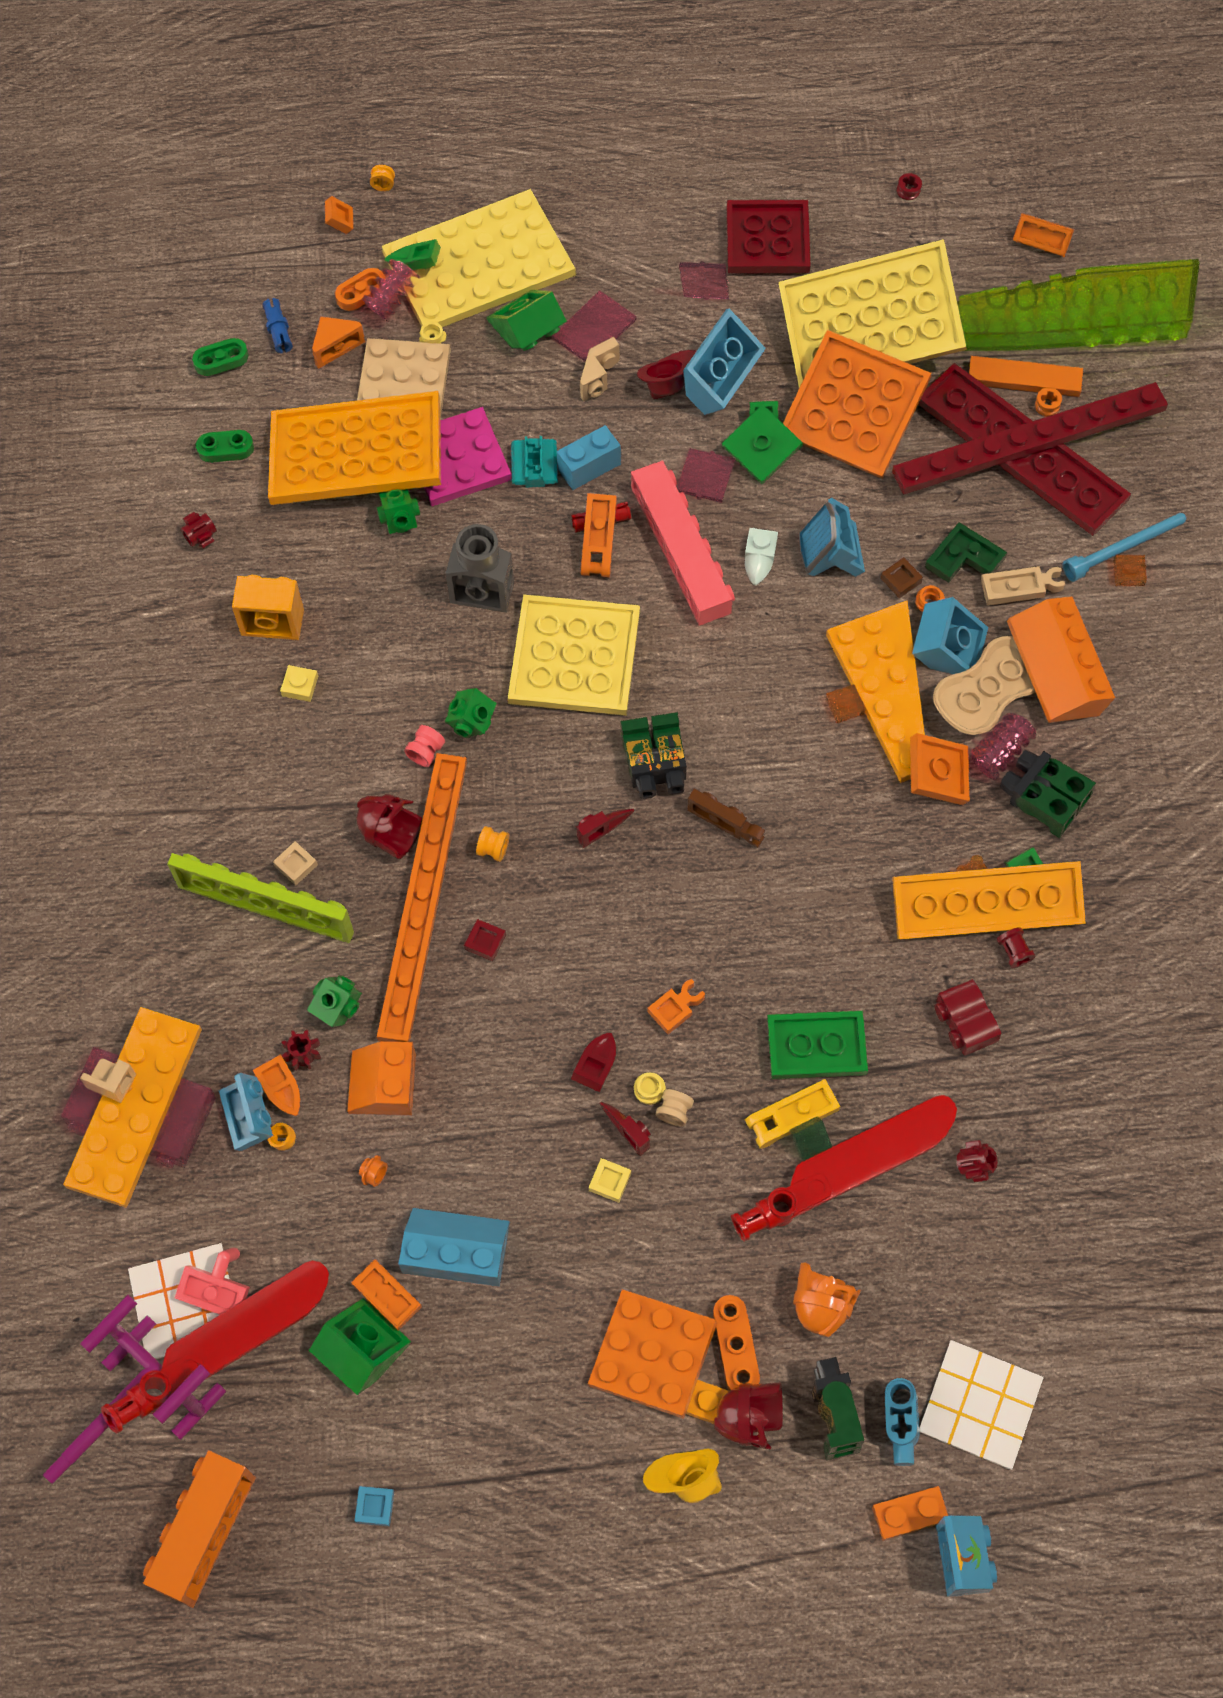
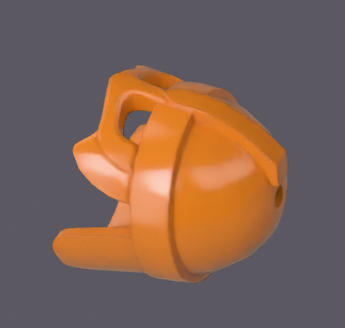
(823, 1301)

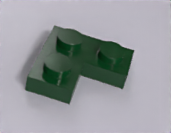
(964, 547)

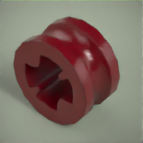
(904, 180)

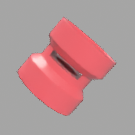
(424, 746)

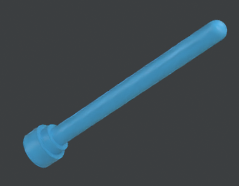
(1077, 567)

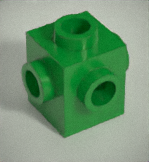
(398, 510)
(470, 713)
(335, 1000)

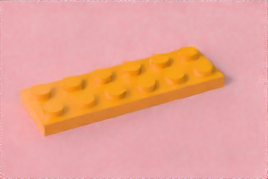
(988, 900)
(125, 1132)

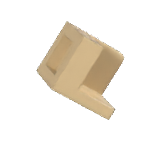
(110, 1079)

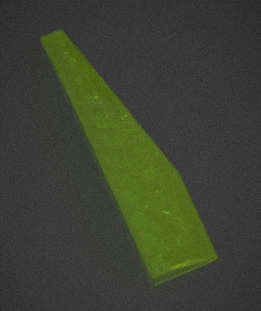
(1084, 309)

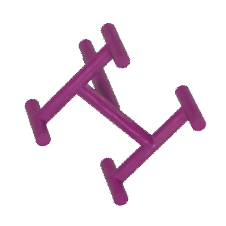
(130, 1344)

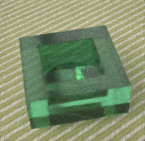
(810, 1138)

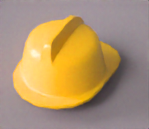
(686, 1474)

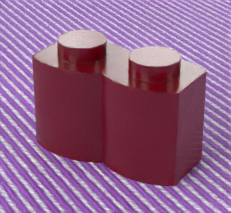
(968, 1017)

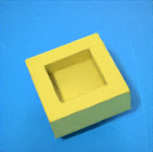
(299, 683)
(610, 1180)

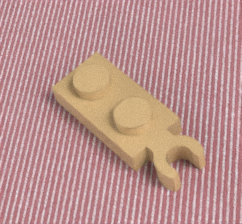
(1020, 584)

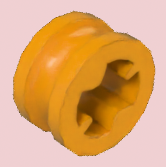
(382, 178)

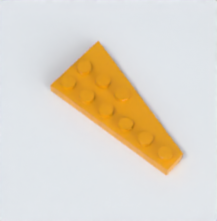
(881, 666)

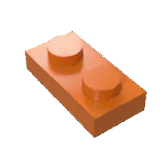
(910, 1513)

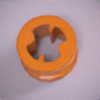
(1051, 394)

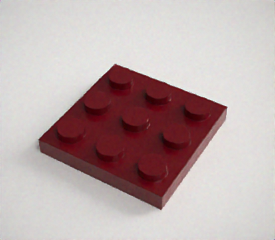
(768, 236)

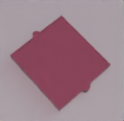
(704, 280)
(705, 475)

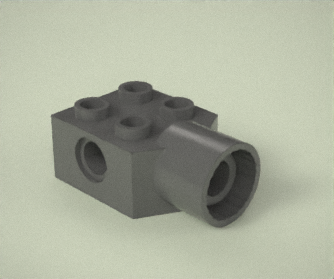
(479, 570)

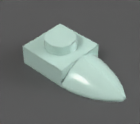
(759, 553)

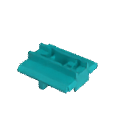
(534, 462)

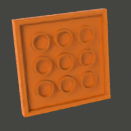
(856, 403)

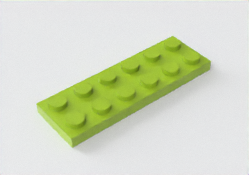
(261, 898)

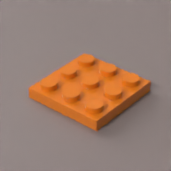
(652, 1353)

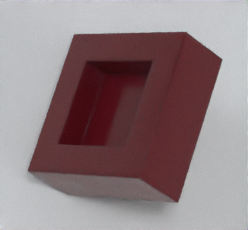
(485, 940)

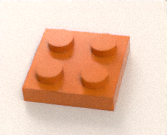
(939, 769)

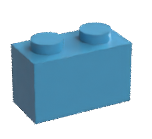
(589, 457)

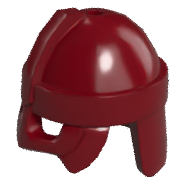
(388, 824)
(748, 1411)

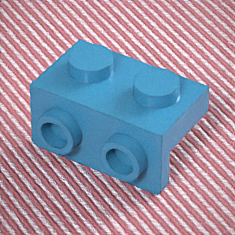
(246, 1112)

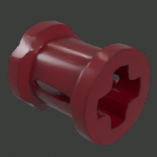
(1016, 947)

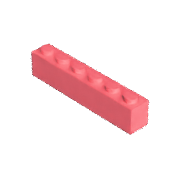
(681, 542)

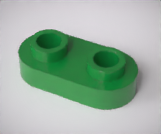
(220, 356)
(224, 446)

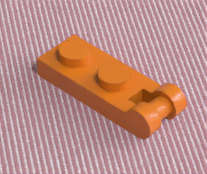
(598, 533)

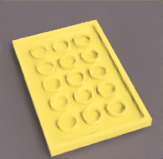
(486, 260)
(887, 302)

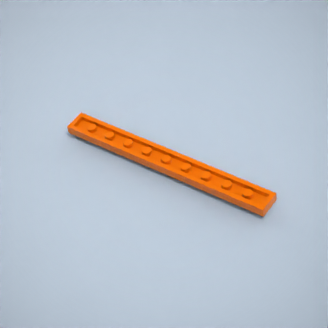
(422, 899)

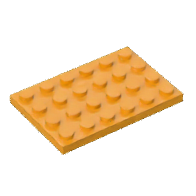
(355, 448)

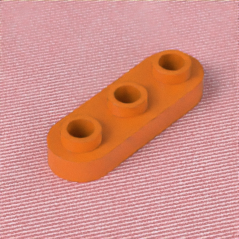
(735, 1328)

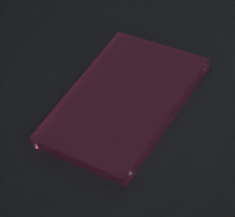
(593, 324)

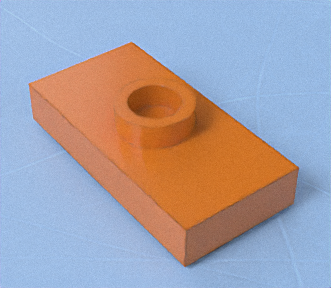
(1043, 234)
(386, 1294)

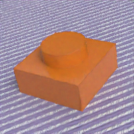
(339, 215)

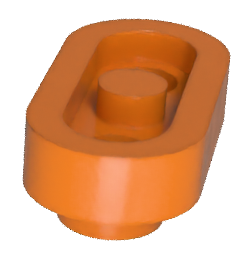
(356, 288)

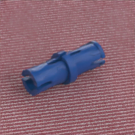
(277, 325)

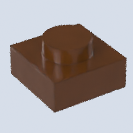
(901, 577)

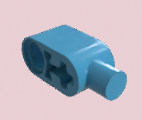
(902, 1448)

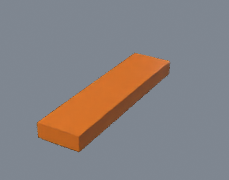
(1026, 375)

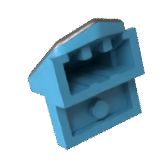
(831, 541)

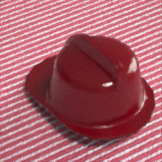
(666, 375)

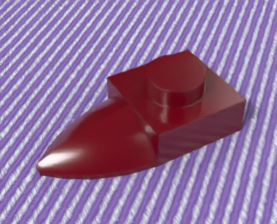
(596, 826)
(596, 1062)
(634, 1132)

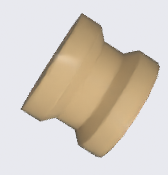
(674, 1107)

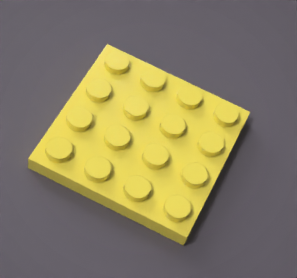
(574, 655)

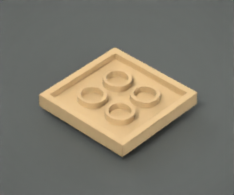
(403, 368)

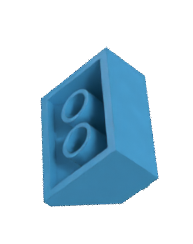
(721, 364)
(454, 1247)

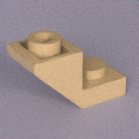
(594, 377)

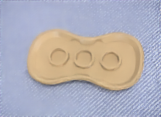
(978, 696)

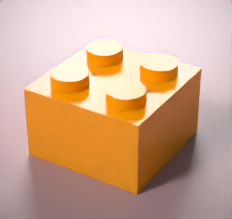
(268, 607)

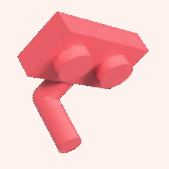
(212, 1290)

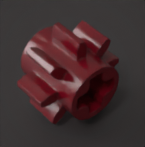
(198, 529)
(297, 1041)
(977, 1161)

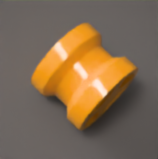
(492, 843)

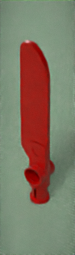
(852, 1164)
(224, 1340)

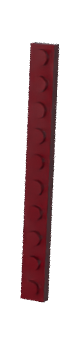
(1029, 438)

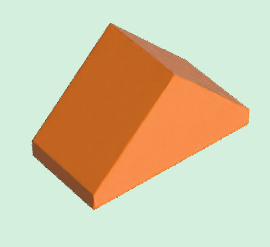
(335, 338)

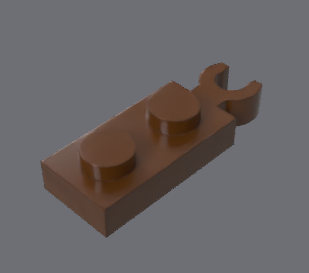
(726, 818)

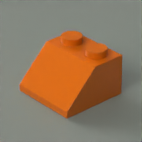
(382, 1079)

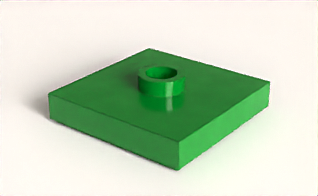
(762, 444)

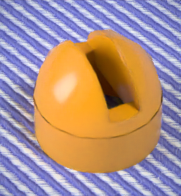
(282, 1131)

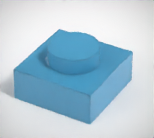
(374, 1506)

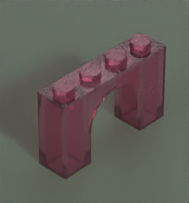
(179, 1129)

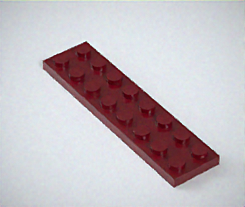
(1053, 473)

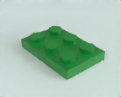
(817, 1044)

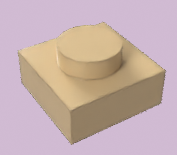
(295, 863)

